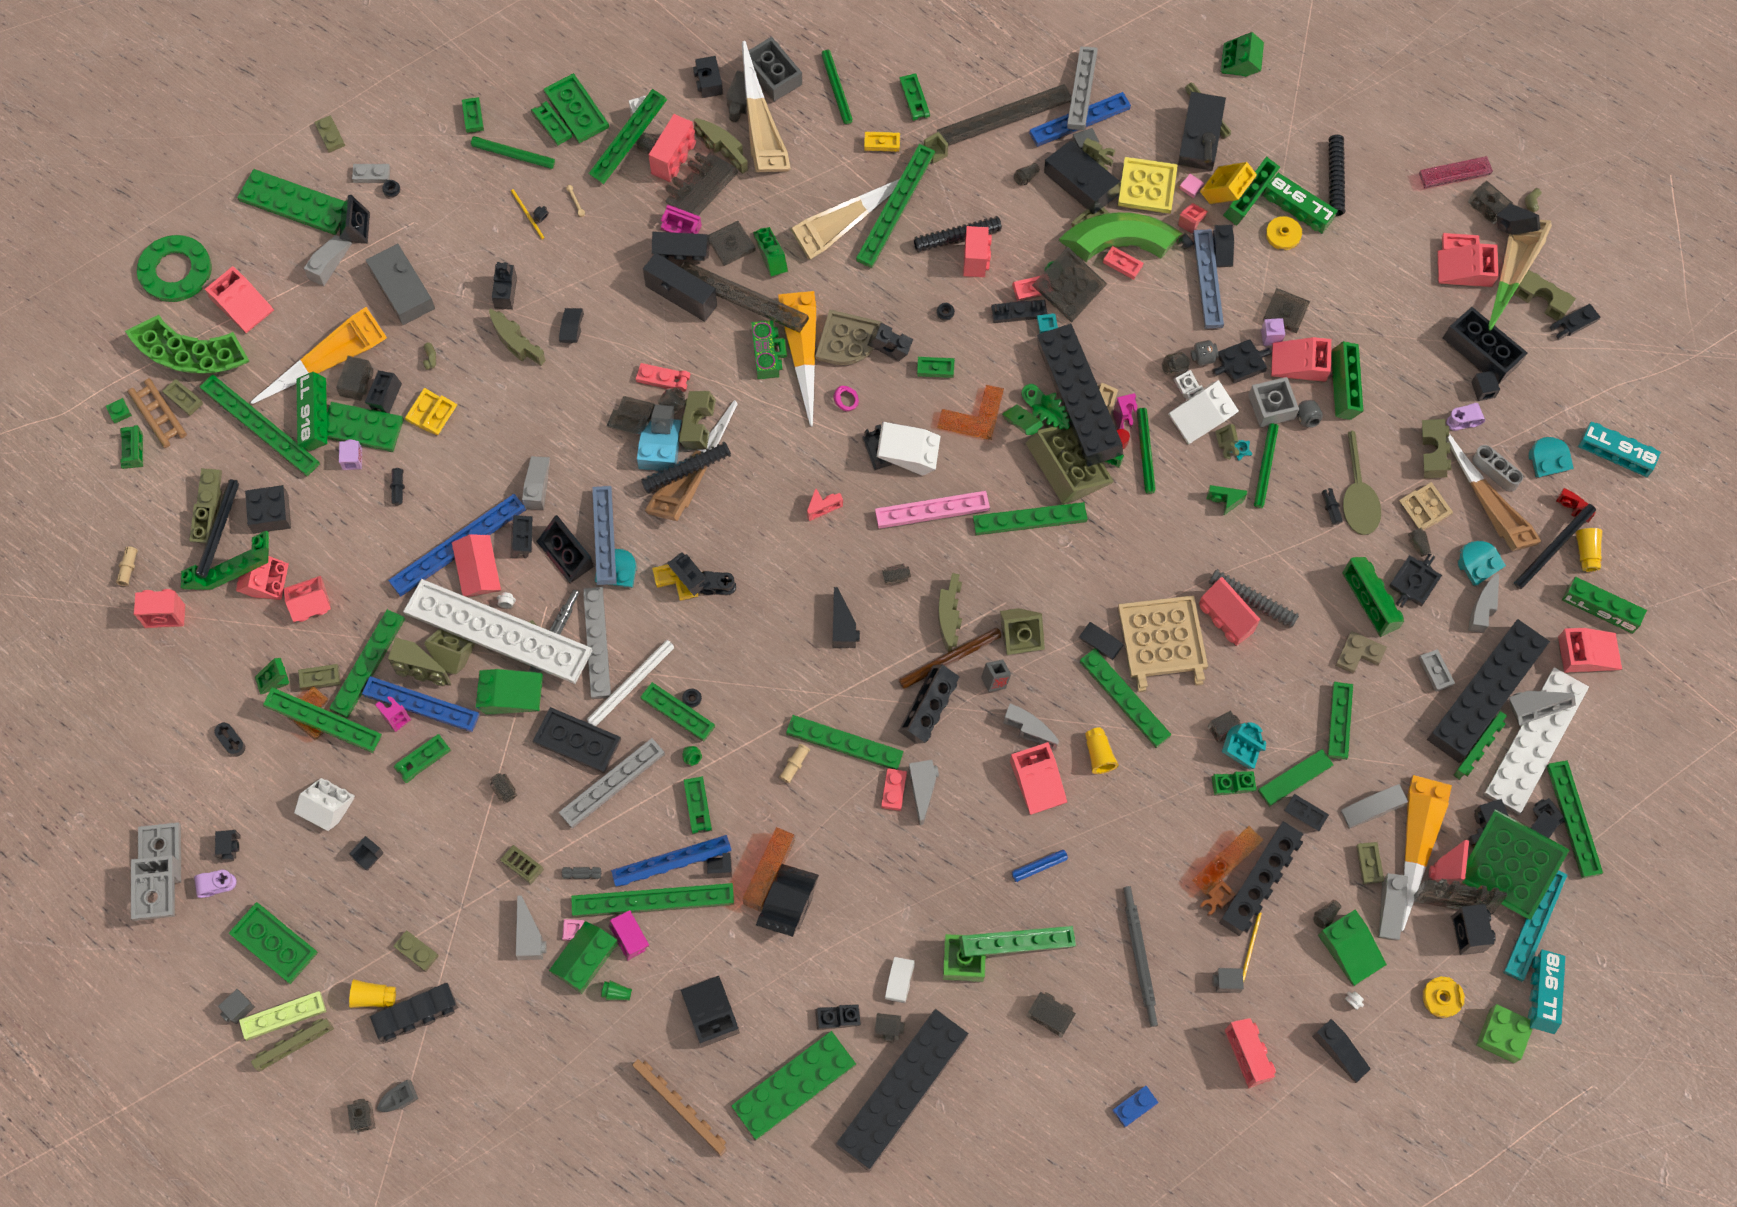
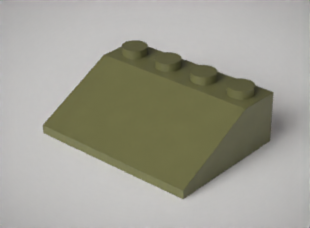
(1064, 464)

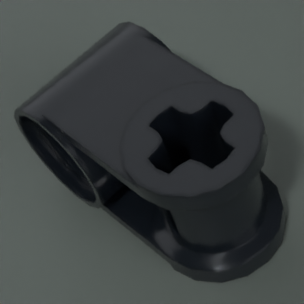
(717, 583)

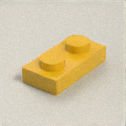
(882, 141)

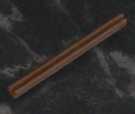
(951, 657)

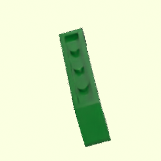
(230, 569)

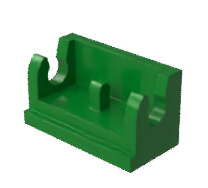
(131, 447)

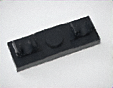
(1018, 311)

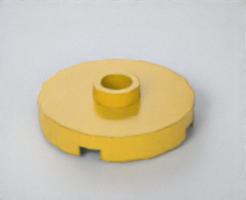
(1284, 240)
(1450, 989)

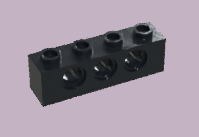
(938, 676)

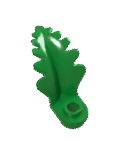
(1046, 406)

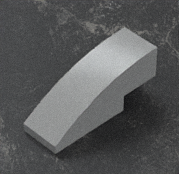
(1485, 606)
(1030, 726)
(1374, 806)

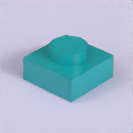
(1046, 322)

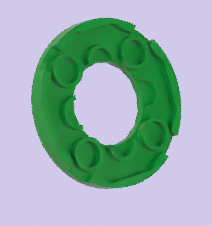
(183, 289)

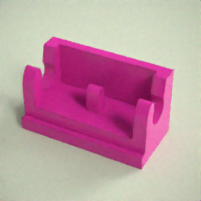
(680, 221)
(1123, 410)
(394, 715)
(628, 935)

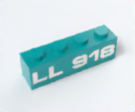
(1619, 449)
(1547, 991)

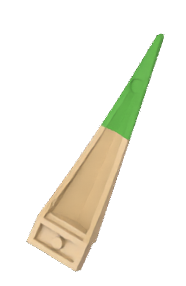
(1519, 256)

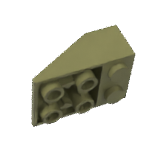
(411, 660)

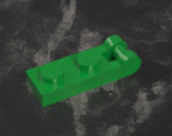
(914, 96)
(551, 123)
(422, 758)
(697, 804)

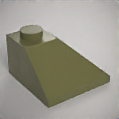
(1022, 631)
(449, 650)

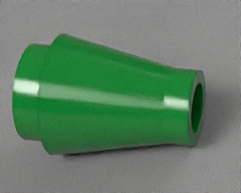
(615, 991)

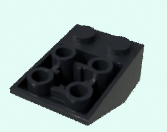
(710, 1011)

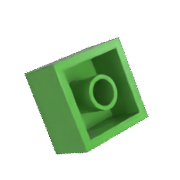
(958, 967)
(1505, 1033)

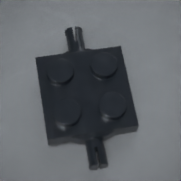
(1242, 361)
(1415, 580)

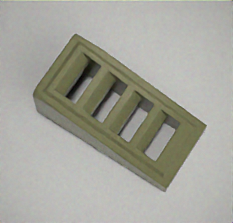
(535, 872)

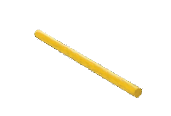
(527, 214)
(1251, 945)

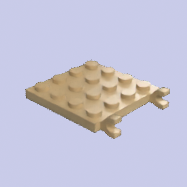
(1163, 638)

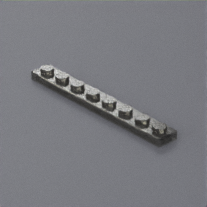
(1005, 114)
(750, 299)

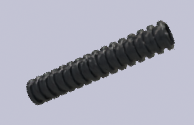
(1336, 173)
(954, 234)
(686, 467)

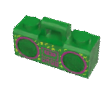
(765, 356)

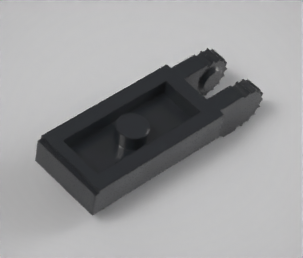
(1576, 321)

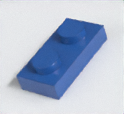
(1135, 1106)

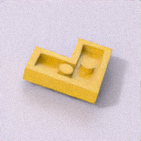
(665, 576)

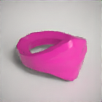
(837, 398)

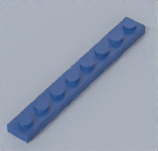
(444, 553)

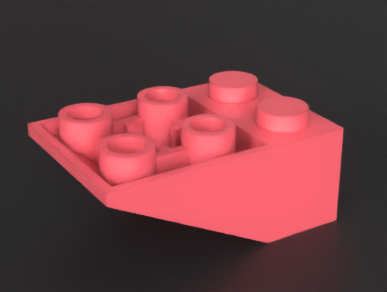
(1468, 265)
(238, 299)
(1302, 359)
(1589, 650)
(1038, 778)

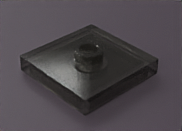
(731, 243)
(1289, 307)

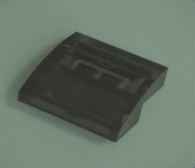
(631, 415)

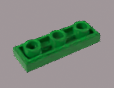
(1022, 420)

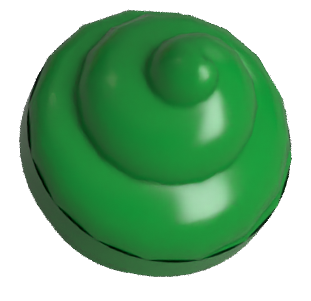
(691, 755)

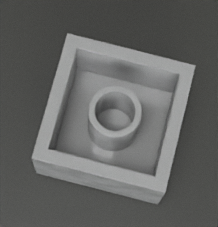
(1273, 402)

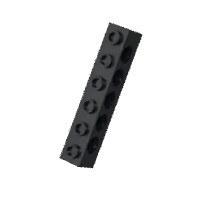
(1232, 919)

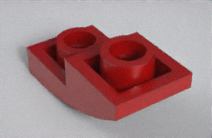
(1572, 500)

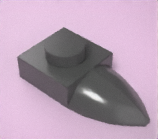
(398, 1097)

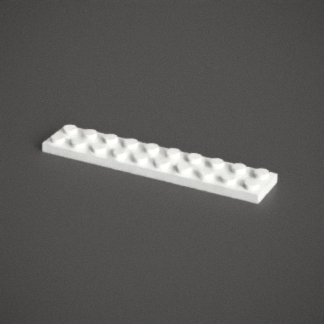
(498, 631)

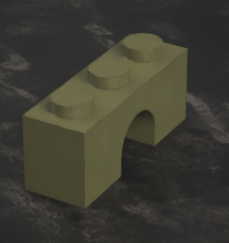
(1535, 286)
(697, 406)
(1436, 463)

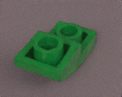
(1234, 783)

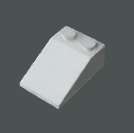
(1203, 412)
(909, 447)

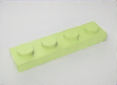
(282, 1015)

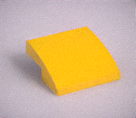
(430, 412)

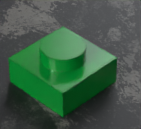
(118, 410)

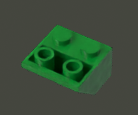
(1242, 55)

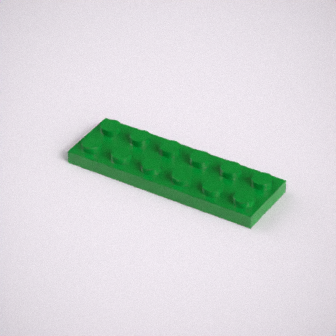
(292, 201)
(793, 1085)

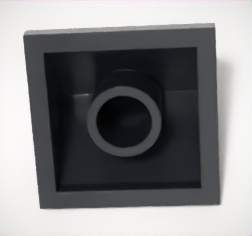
(354, 221)

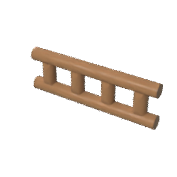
(155, 423)

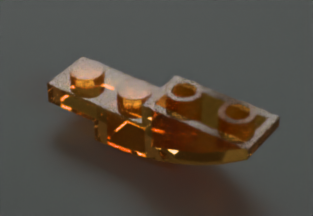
(1227, 860)

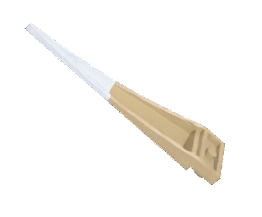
(765, 141)
(825, 228)

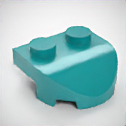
(1550, 456)
(1479, 561)
(625, 569)
(1244, 744)

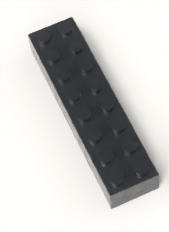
(1080, 395)
(1488, 691)
(902, 1090)

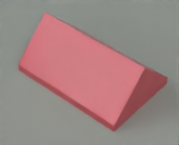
(476, 565)

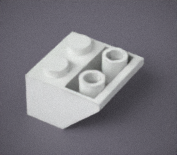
(323, 804)

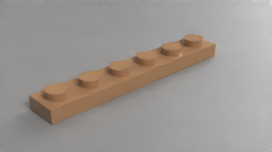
(686, 1113)

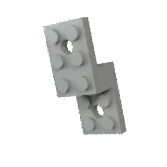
(156, 871)

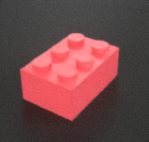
(672, 148)

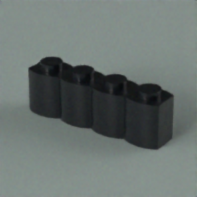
(414, 1012)

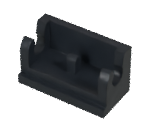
(383, 391)
(871, 442)
(521, 536)
(688, 573)
(1306, 812)

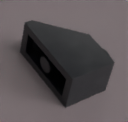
(1517, 220)
(1223, 245)

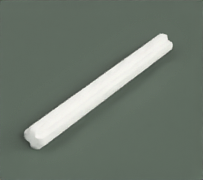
(630, 683)

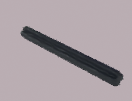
(217, 529)
(1557, 543)

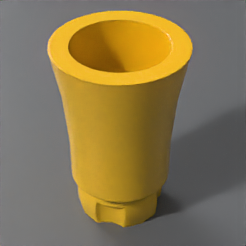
(1589, 548)
(1100, 751)
(371, 995)

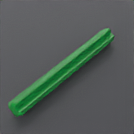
(837, 87)
(513, 152)
(1146, 453)
(1266, 465)

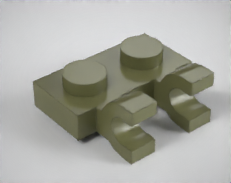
(1096, 152)

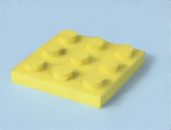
(1147, 185)

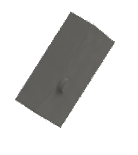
(400, 284)

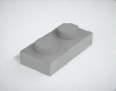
(371, 173)
(1436, 670)

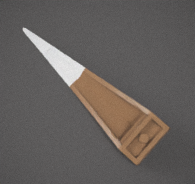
(674, 497)
(1507, 522)

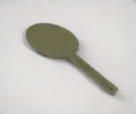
(1360, 501)

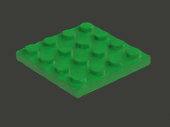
(1515, 862)

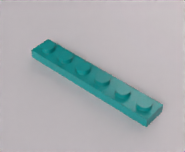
(1532, 932)

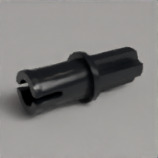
(397, 486)
(1332, 506)

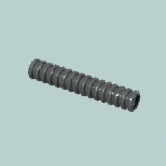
(1258, 601)

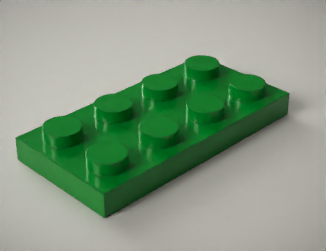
(576, 108)
(364, 425)
(273, 942)

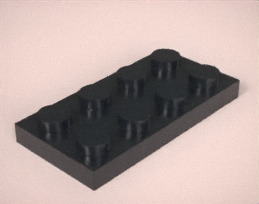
(577, 740)

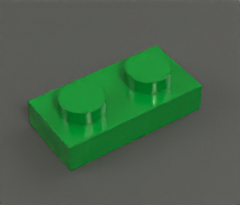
(472, 115)
(935, 367)

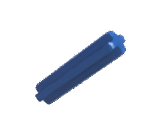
(1039, 865)

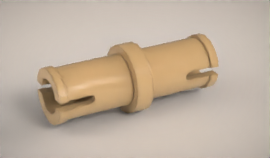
(126, 566)
(794, 763)

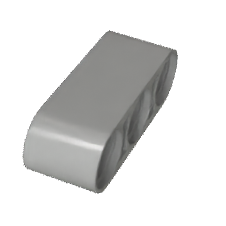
(1500, 476)

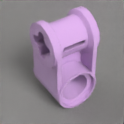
(1465, 417)
(211, 883)

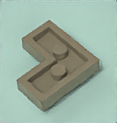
(1359, 647)

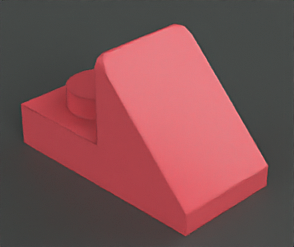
(1191, 217)
(821, 507)

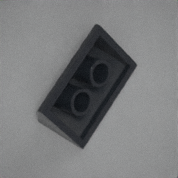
(565, 550)

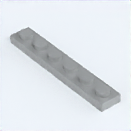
(1082, 88)
(597, 641)
(611, 783)

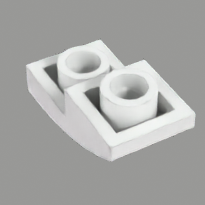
(1187, 384)
(899, 980)

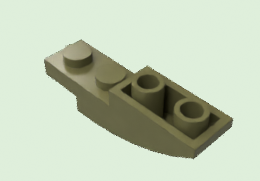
(721, 140)
(511, 337)
(207, 505)
(948, 614)

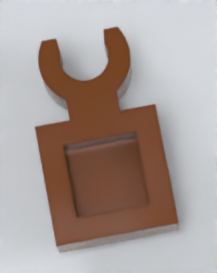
(1219, 896)

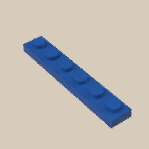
(1096, 112)
(422, 704)
(671, 860)

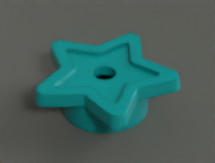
(1245, 449)

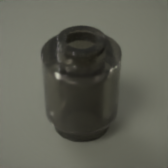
(646, 142)
(896, 574)
(503, 787)

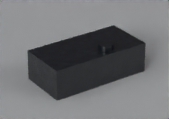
(1202, 116)
(1082, 177)
(680, 287)
(1484, 347)

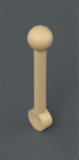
(581, 212)

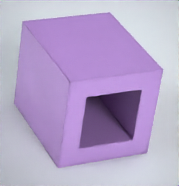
(1272, 331)
(350, 455)

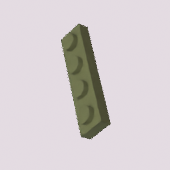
(285, 1048)

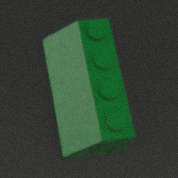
(1373, 596)

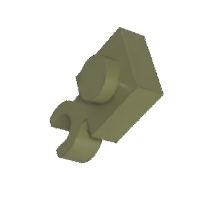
(1226, 439)

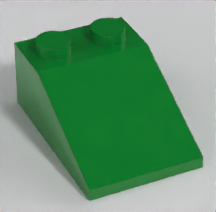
(508, 691)
(1353, 947)

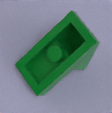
(1230, 496)
(271, 676)

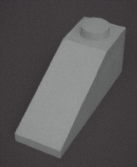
(326, 259)
(536, 483)
(1538, 704)
(923, 780)
(1392, 906)
(528, 938)

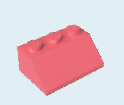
(1229, 612)
(1250, 1052)

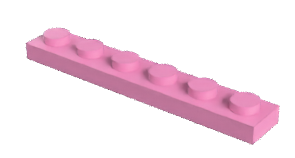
(932, 509)

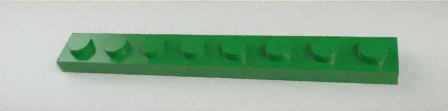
(895, 206)
(259, 425)
(652, 900)

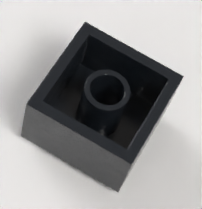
(268, 509)
(1473, 929)

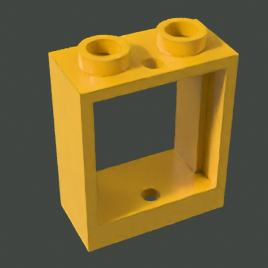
(1228, 183)

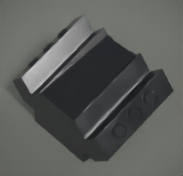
(788, 900)

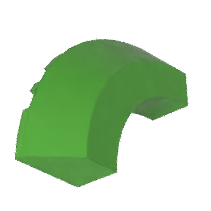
(1120, 230)
(184, 352)

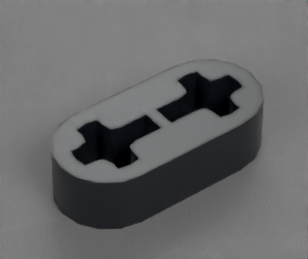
(233, 736)

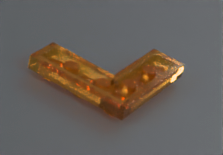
(979, 426)

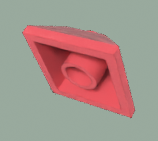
(1452, 865)

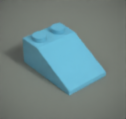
(657, 449)

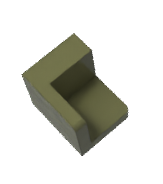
(939, 145)

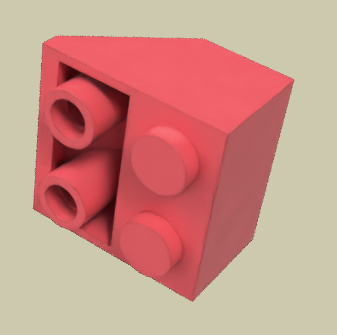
(264, 581)

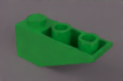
(771, 251)

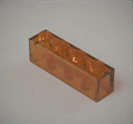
(768, 867)

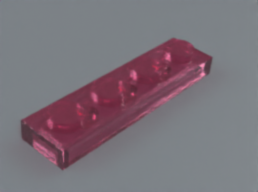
(1455, 172)

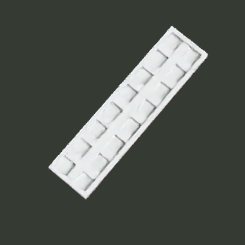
(1533, 747)

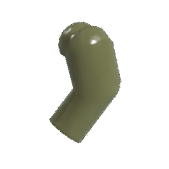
(1531, 200)
(431, 353)

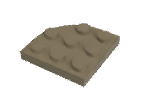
(845, 338)

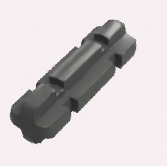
(581, 872)

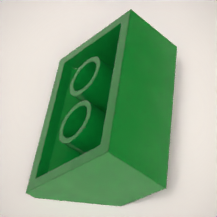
(584, 956)

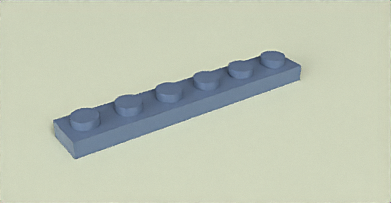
(1208, 279)
(604, 535)

